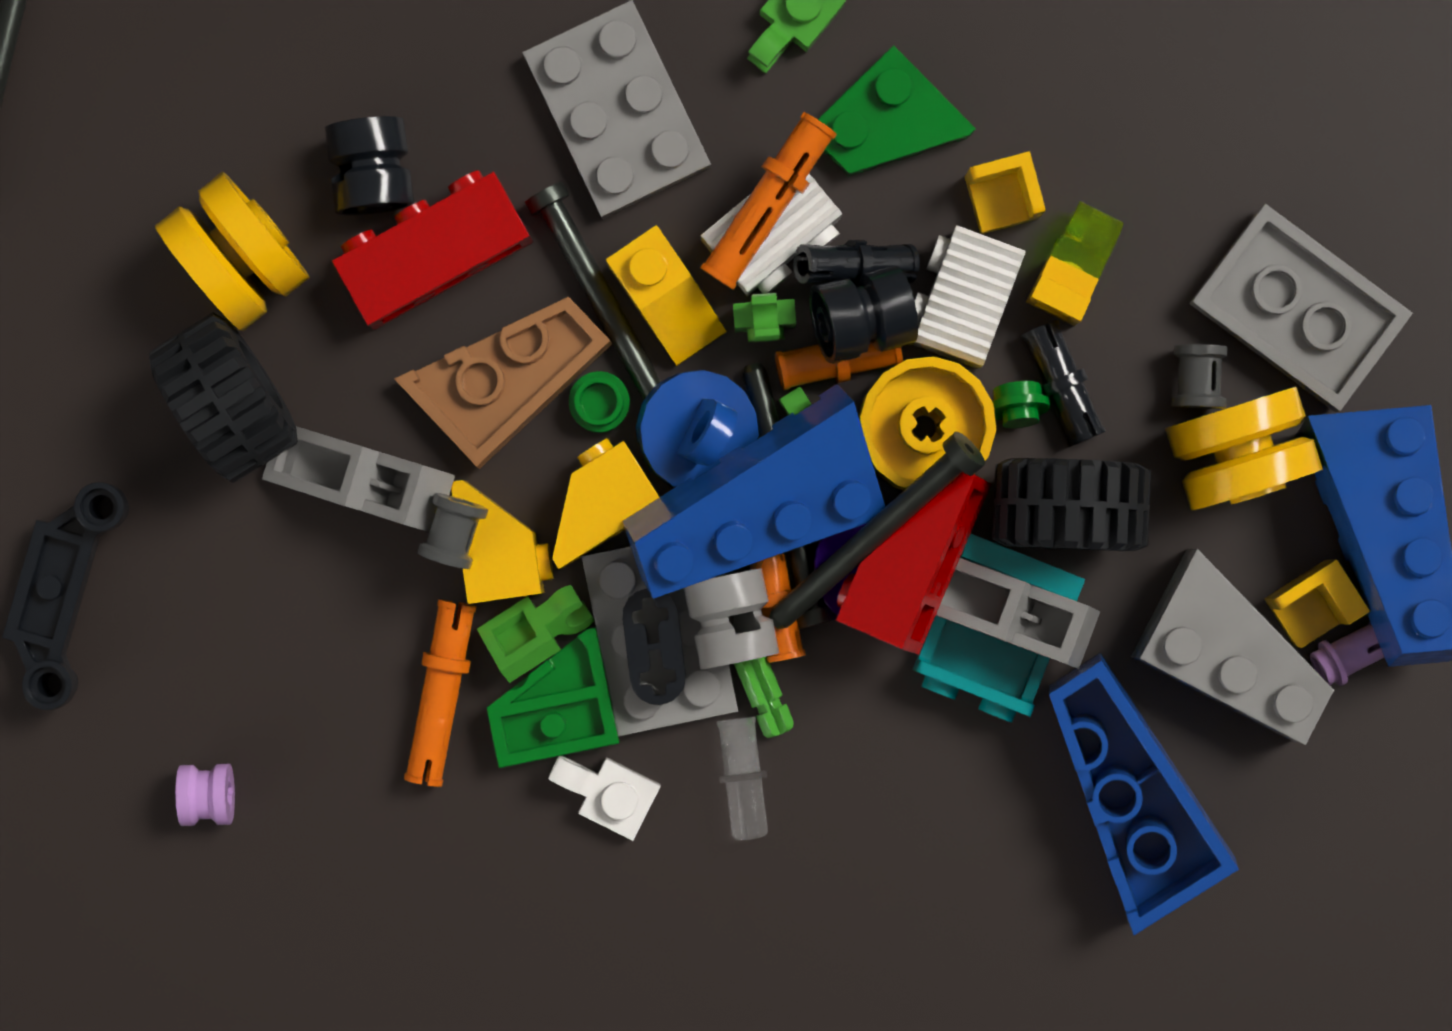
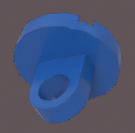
(693, 424)

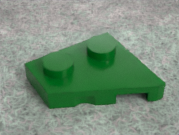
(890, 117)
(556, 707)

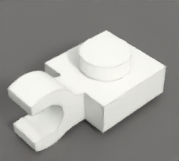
(613, 796)

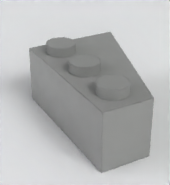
(1229, 652)

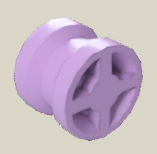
(205, 794)

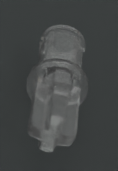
(743, 778)

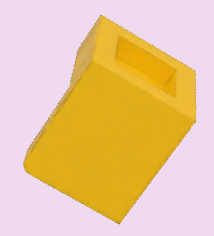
(1005, 192)
(1316, 603)

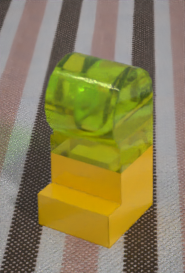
(1075, 264)

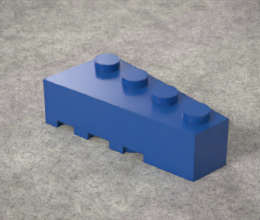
(761, 500)
(1391, 523)
(1144, 811)

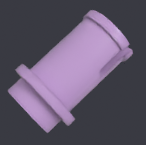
(1346, 655)

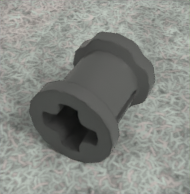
(1199, 376)
(452, 531)

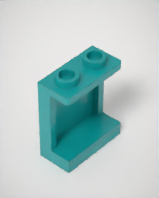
(984, 665)

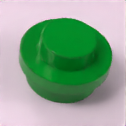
(599, 401)
(1019, 403)

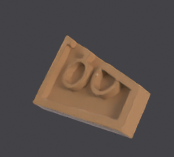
(504, 381)

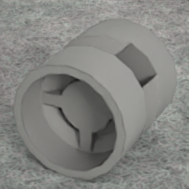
(736, 596)

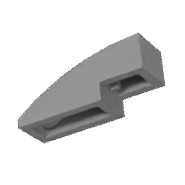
(360, 478)
(1018, 613)

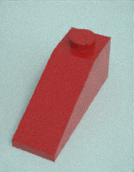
(908, 574)

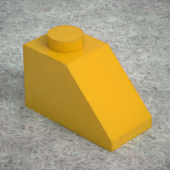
(666, 295)
(599, 500)
(503, 553)

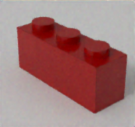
(431, 248)

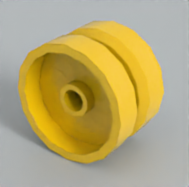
(236, 248)
(929, 389)
(1244, 450)

